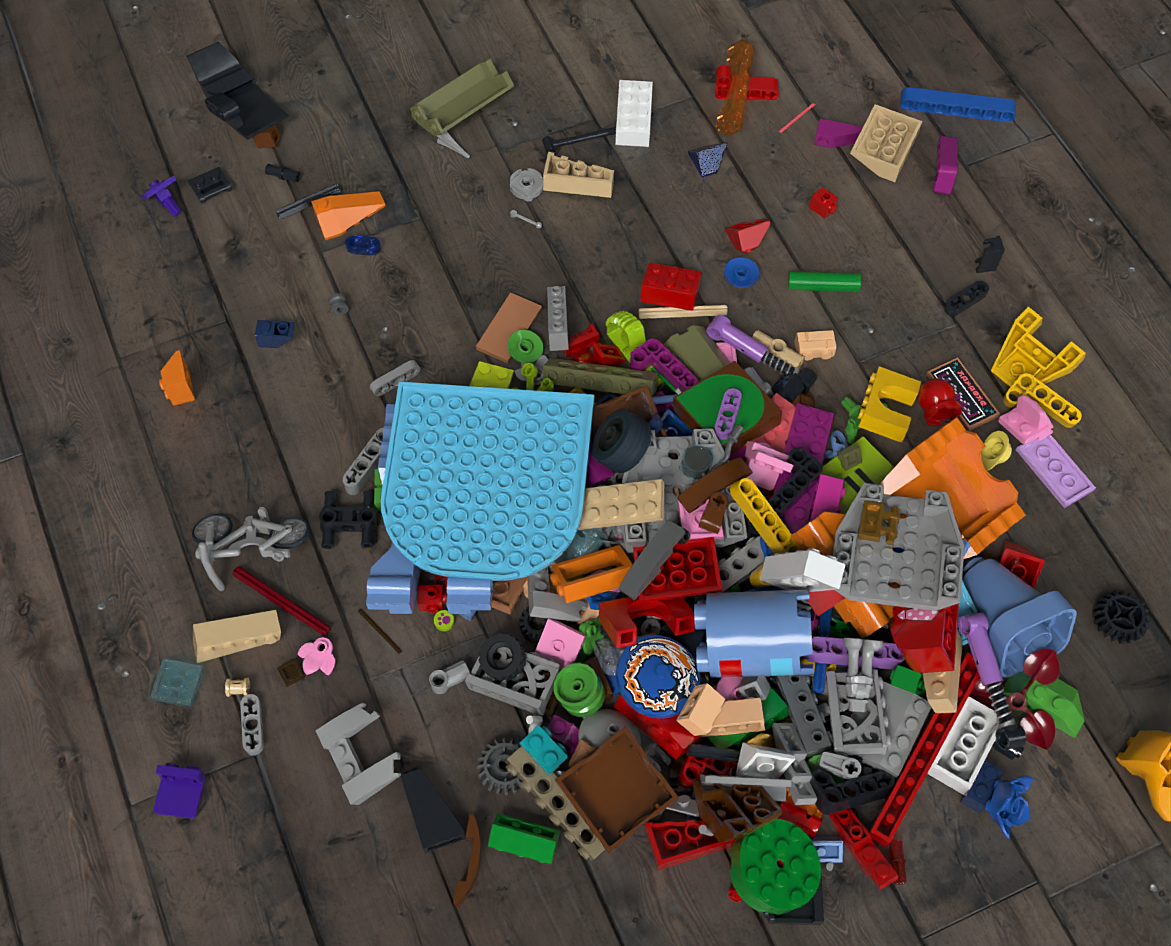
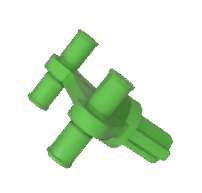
(853, 422)

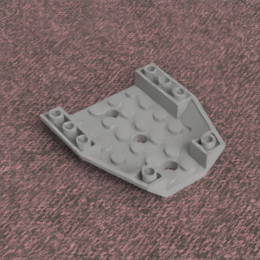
(658, 465)
(925, 570)

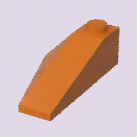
(341, 212)

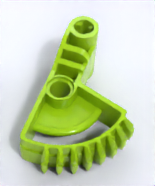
(627, 334)

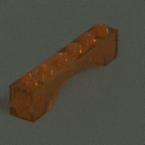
(732, 113)

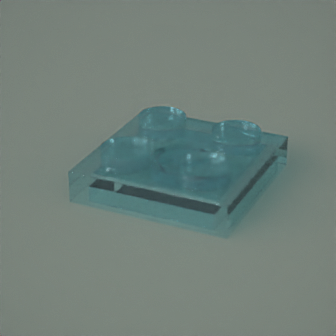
(177, 683)

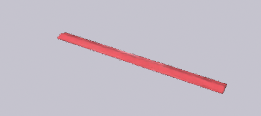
(797, 117)

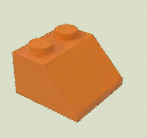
(177, 380)

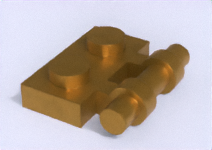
(871, 522)

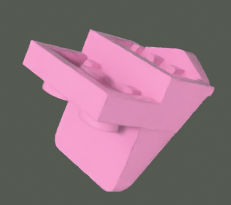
(1027, 421)
(765, 464)

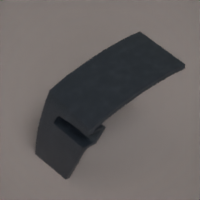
(232, 93)

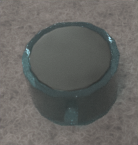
(695, 462)

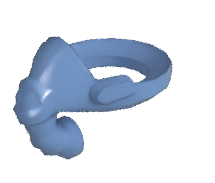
(836, 446)

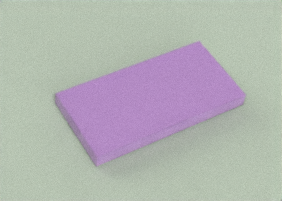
(1056, 470)

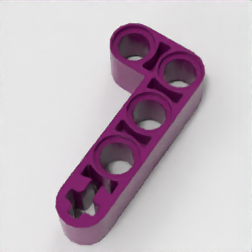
(946, 165)
(655, 359)

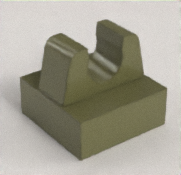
(849, 457)

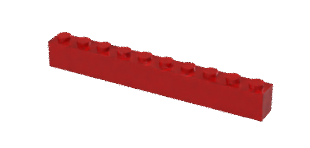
(920, 760)

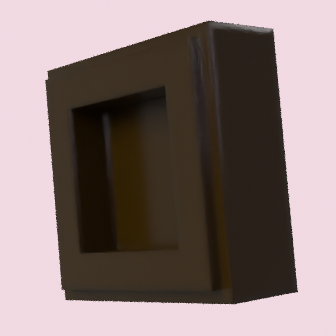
(291, 672)

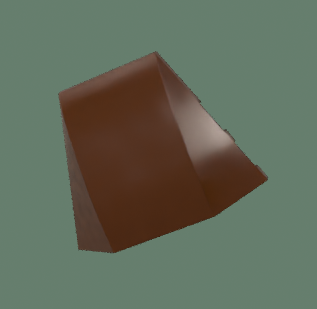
(735, 809)

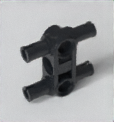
(348, 519)

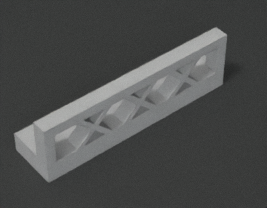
(774, 786)

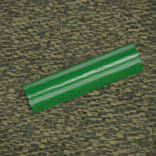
(824, 281)

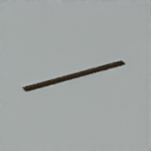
(380, 631)

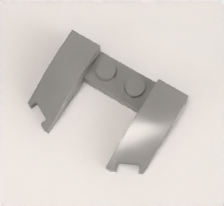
(547, 604)
(335, 736)

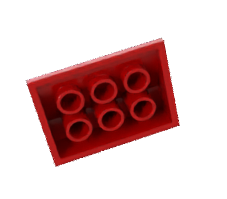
(687, 572)

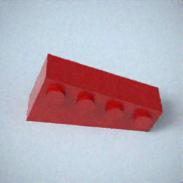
(665, 731)
(680, 842)

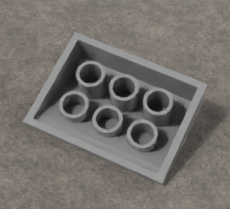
(905, 719)

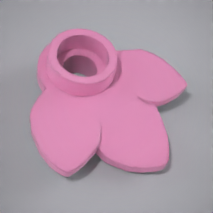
(317, 659)

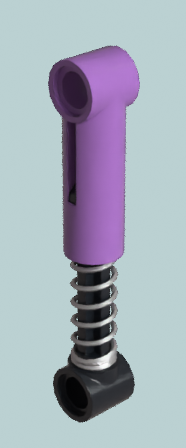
(722, 330)
(975, 629)

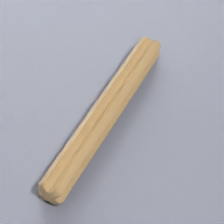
(668, 312)

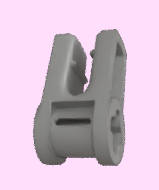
(836, 765)

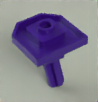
(162, 195)

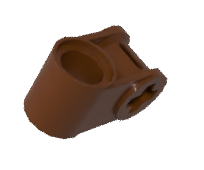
(713, 515)

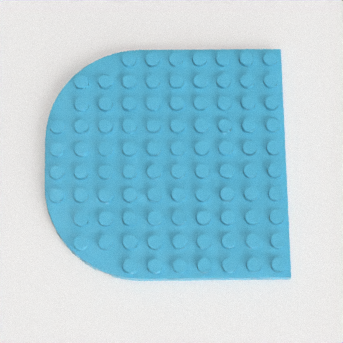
(485, 478)

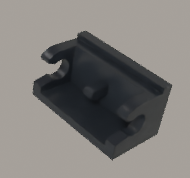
(991, 256)

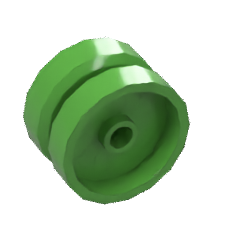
(579, 689)

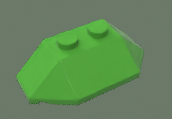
(1055, 698)

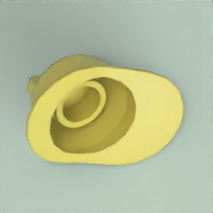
(996, 450)

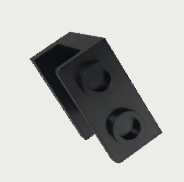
(808, 914)

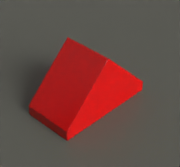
(607, 355)

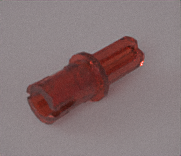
(898, 861)

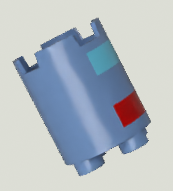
(754, 634)

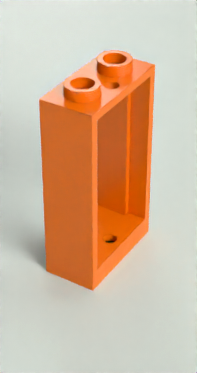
(588, 563)

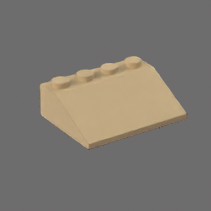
(886, 141)

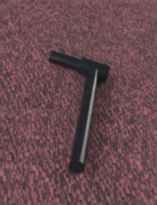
(551, 145)

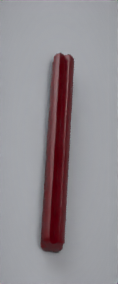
(282, 601)

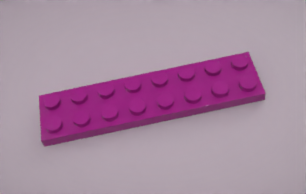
(810, 432)

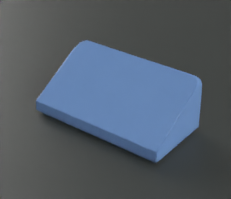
(829, 848)

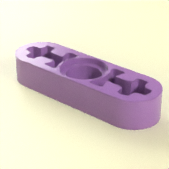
(726, 406)

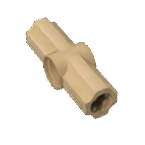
(783, 352)

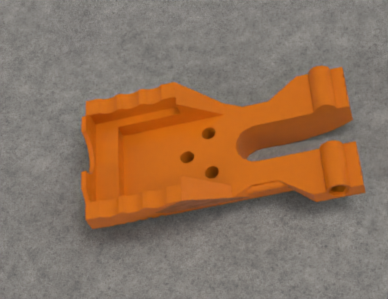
(944, 463)

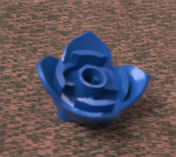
(1008, 805)

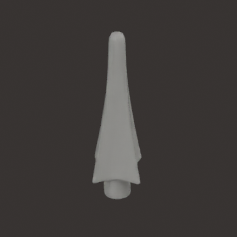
(446, 140)

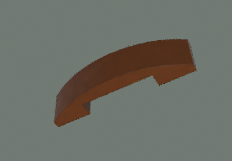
(713, 482)
(464, 888)

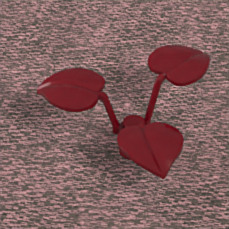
(1040, 727)

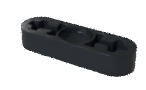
(969, 291)

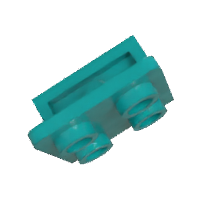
(544, 749)

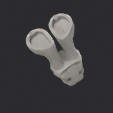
(857, 685)

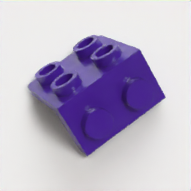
(179, 791)

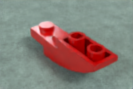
(863, 849)

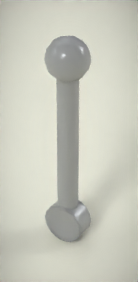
(513, 213)

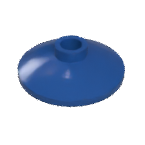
(744, 267)

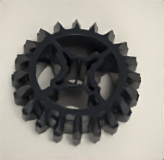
(1121, 628)

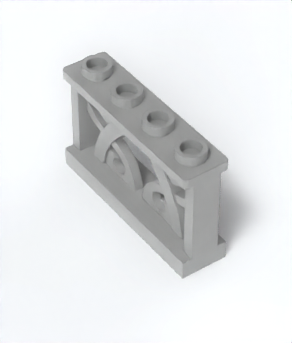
(527, 700)
(841, 735)

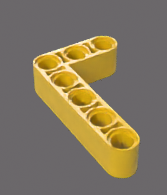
(756, 517)

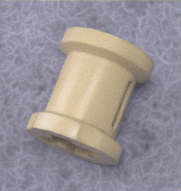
(237, 687)

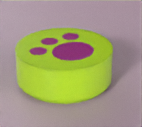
(443, 620)

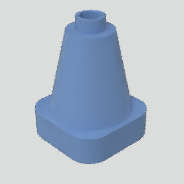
(1017, 614)

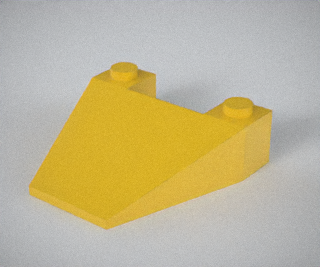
(1025, 354)

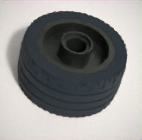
(621, 441)

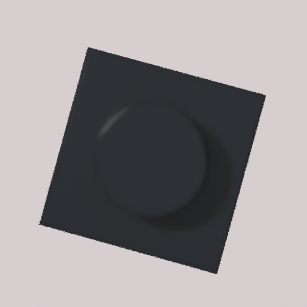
(788, 387)

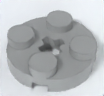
(523, 191)

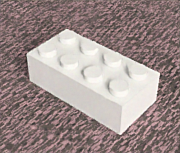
(634, 113)
(803, 571)
(966, 746)

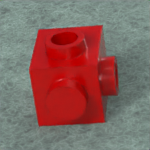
(823, 203)
(431, 598)

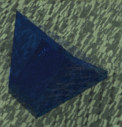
(707, 158)

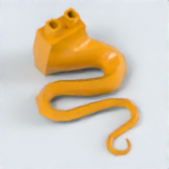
(1150, 759)

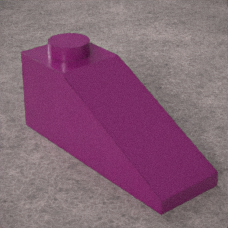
(836, 134)
(564, 733)

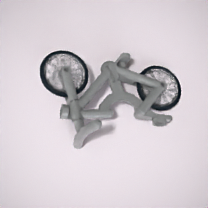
(214, 534)

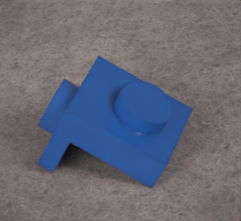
(601, 597)

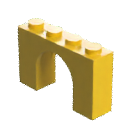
(875, 415)

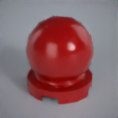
(938, 402)

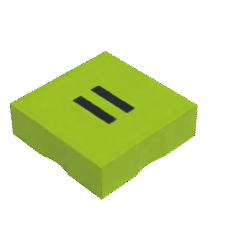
(871, 471)

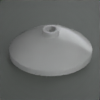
(597, 726)

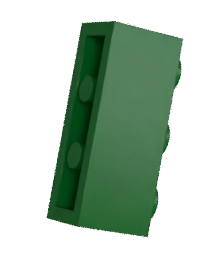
(524, 838)

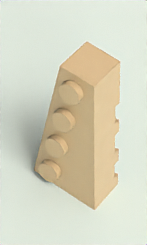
(576, 177)
(234, 634)
(943, 686)

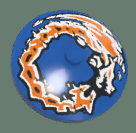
(656, 676)

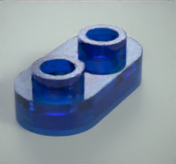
(364, 244)

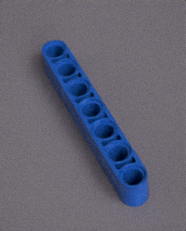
(958, 104)

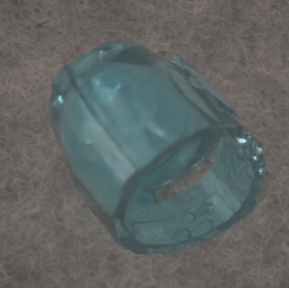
(584, 543)

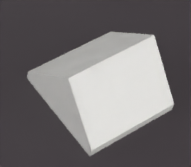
(762, 761)

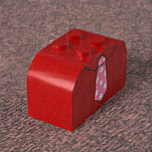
(926, 637)

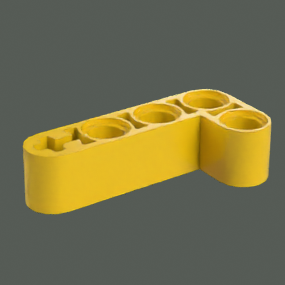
(1045, 403)

